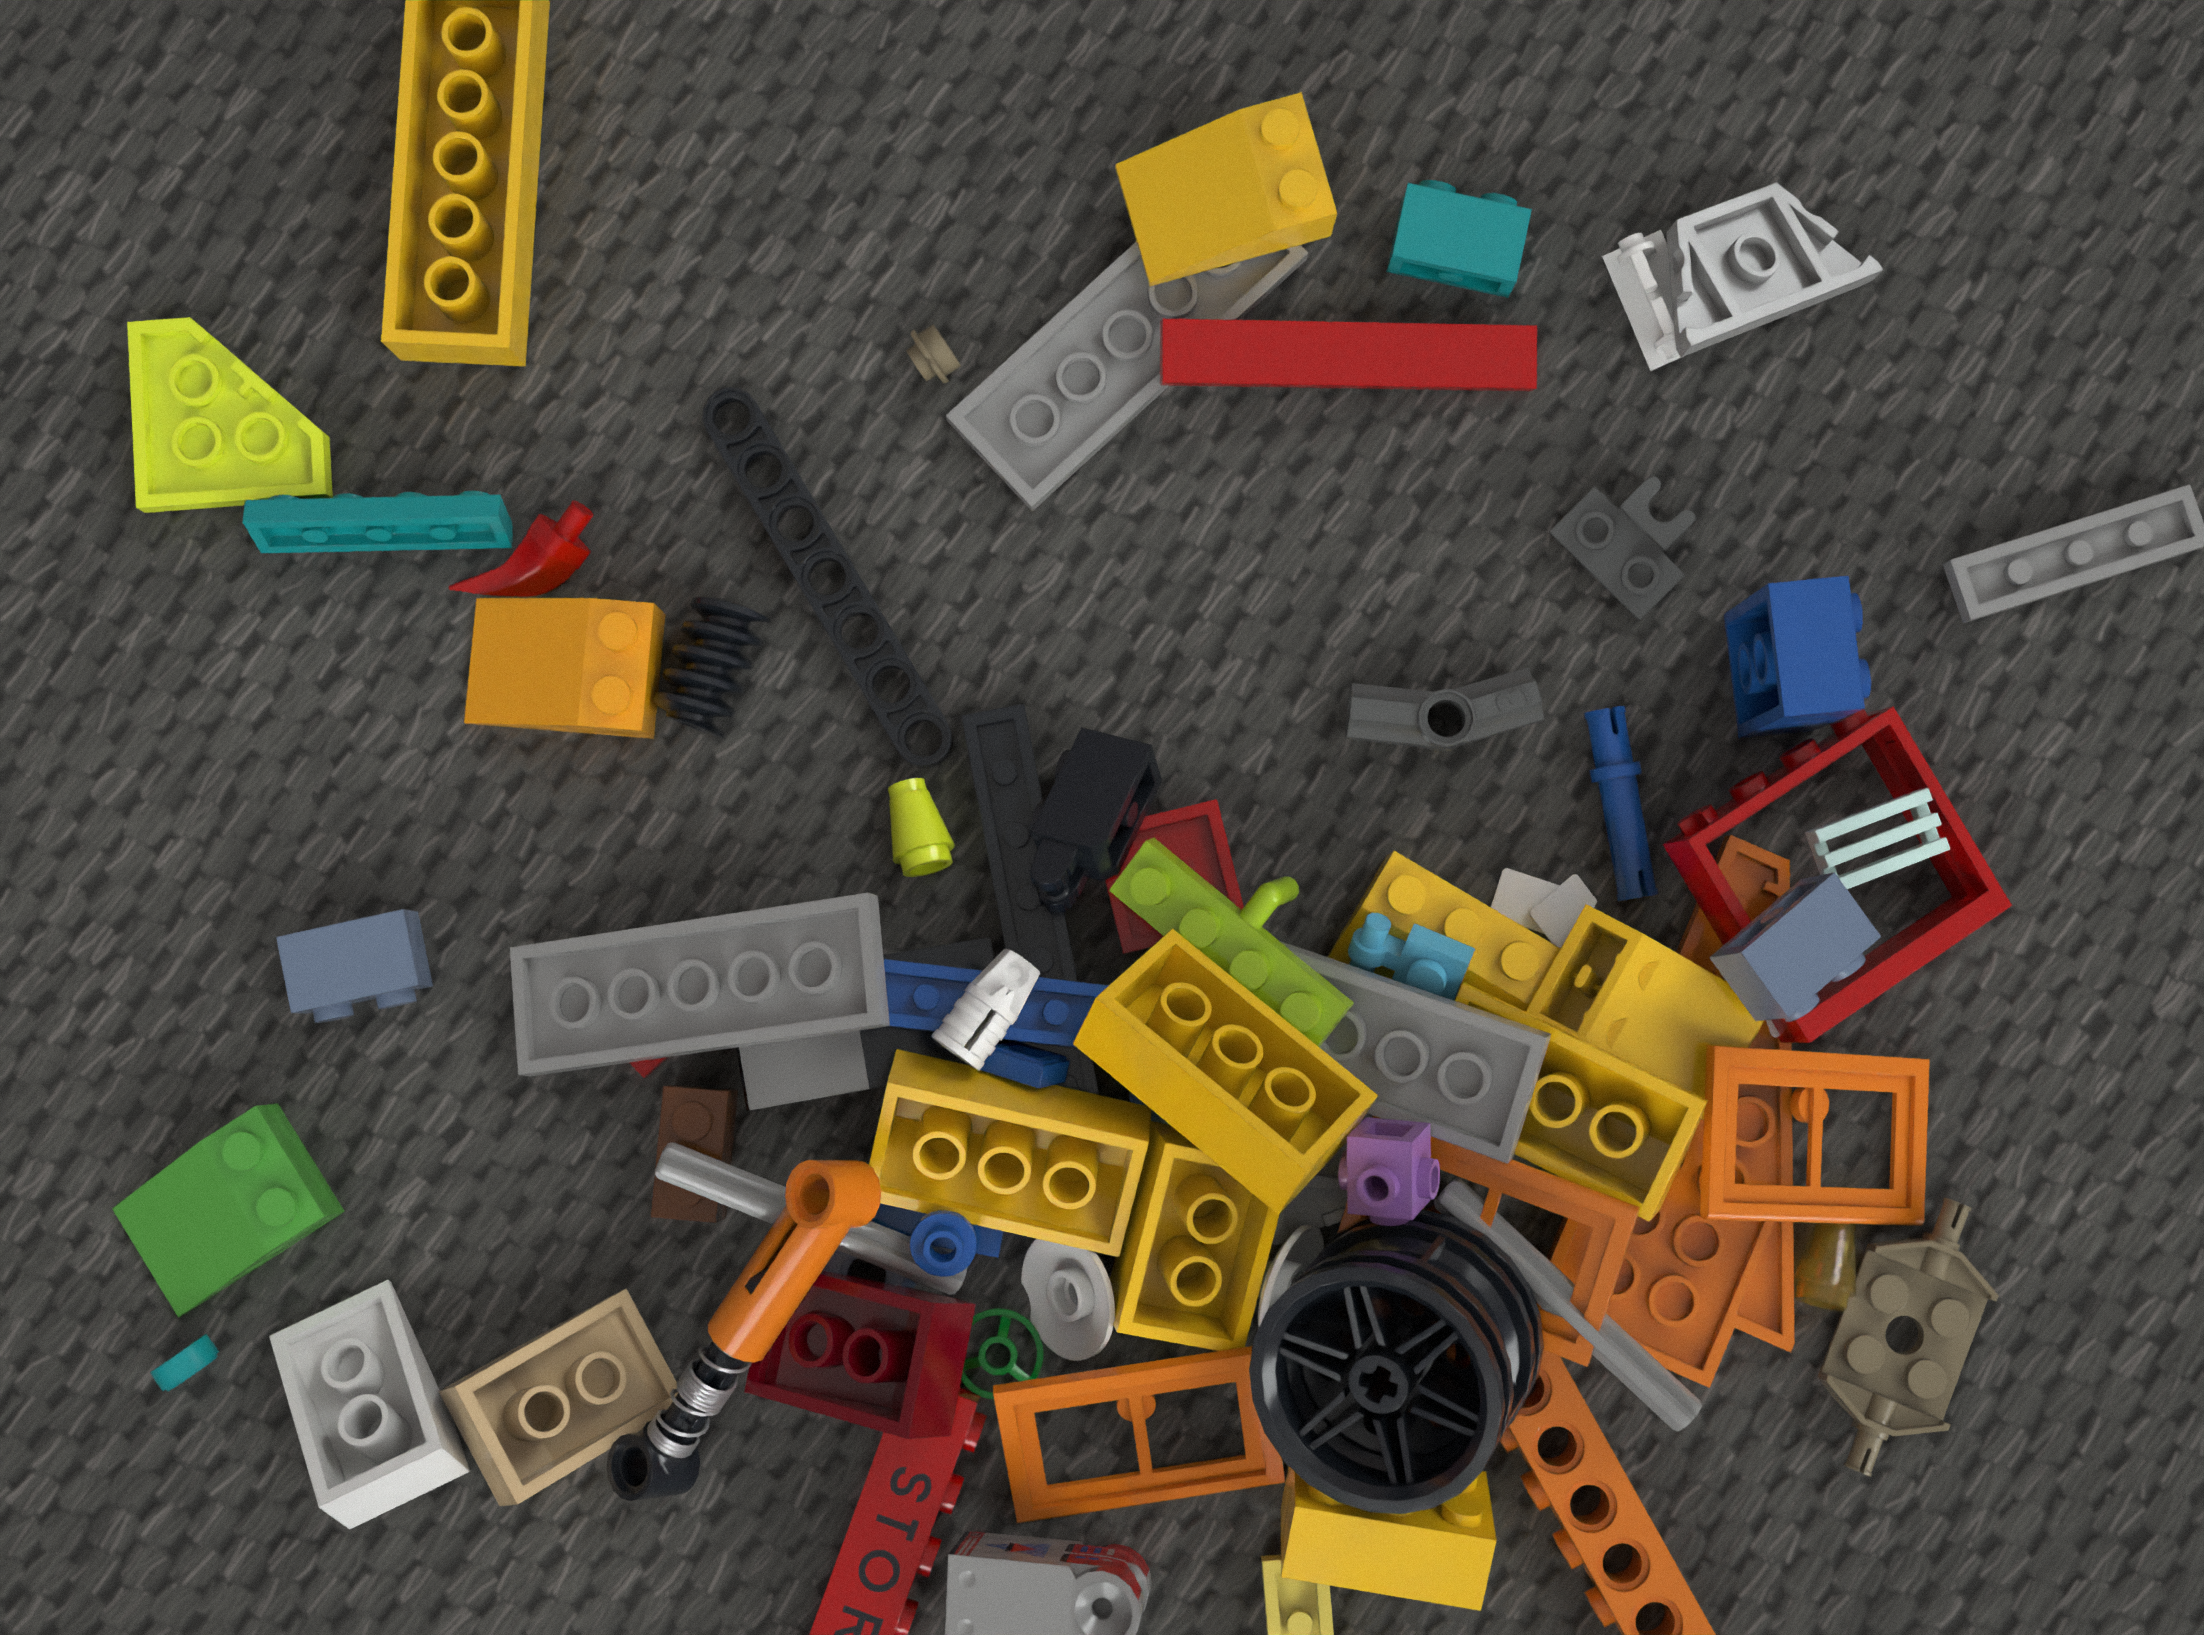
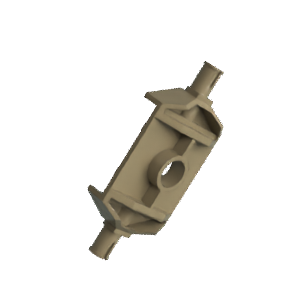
(1911, 1388)

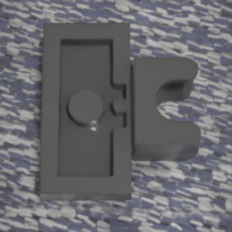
(1625, 545)

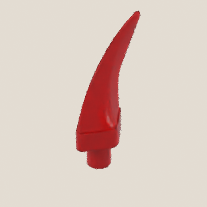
(540, 561)

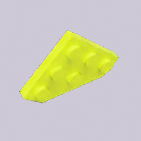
(213, 427)

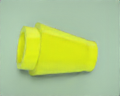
(917, 830)

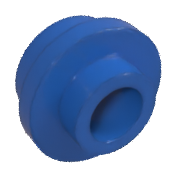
(943, 1224)

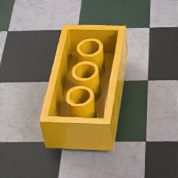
(1224, 1070)

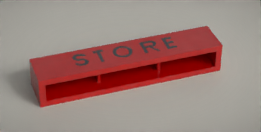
(893, 1528)

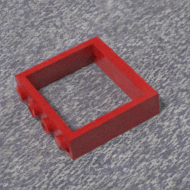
(1903, 769)

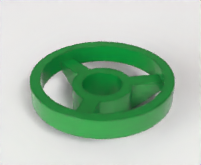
(1002, 1337)

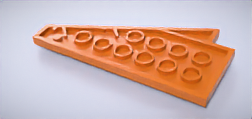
(1695, 1277)

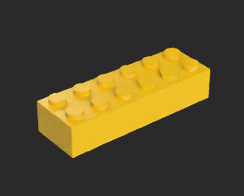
(465, 181)

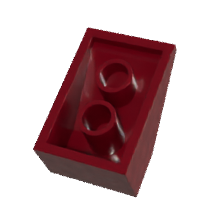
(870, 1356)

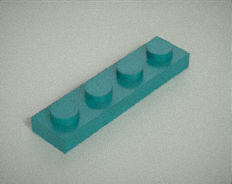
(378, 523)

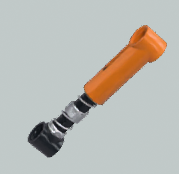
(820, 1209)

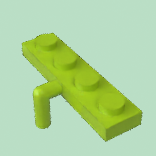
(1178, 898)

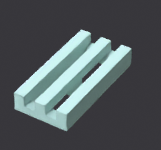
(1923, 824)

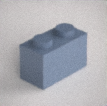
(1796, 949)
(355, 963)

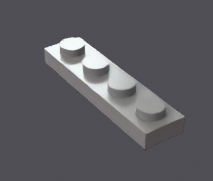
(2076, 553)

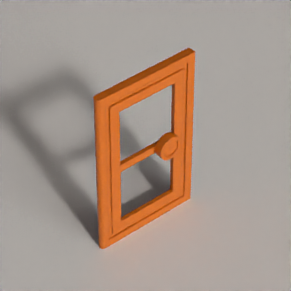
(1810, 1104)
(1611, 1223)
(1134, 1392)

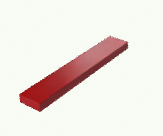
(1348, 355)

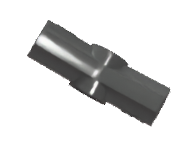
(1482, 710)

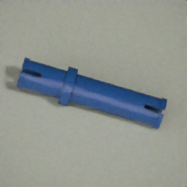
(1621, 802)

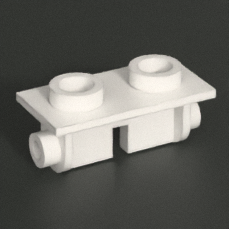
(1644, 288)

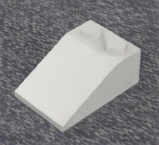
(366, 1407)

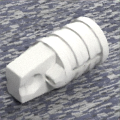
(987, 1008)

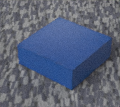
(1027, 1064)

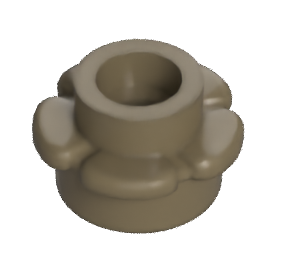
(932, 354)

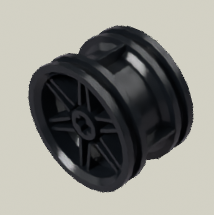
(1375, 1397)

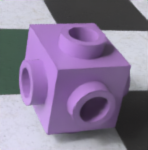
(1389, 1170)

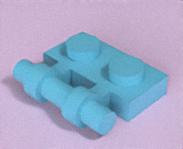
(1422, 961)

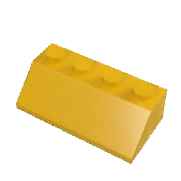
(1601, 1116)
(1009, 1153)

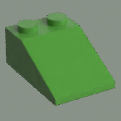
(227, 1207)

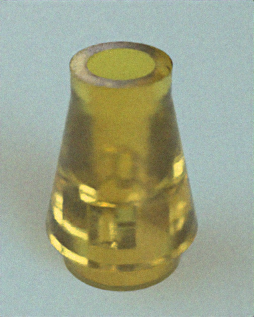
(1827, 1267)

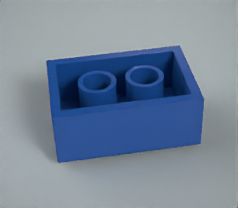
(1796, 657)

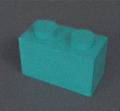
(1459, 238)

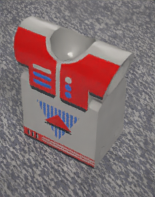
(1043, 1587)

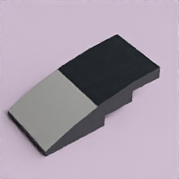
(848, 1060)

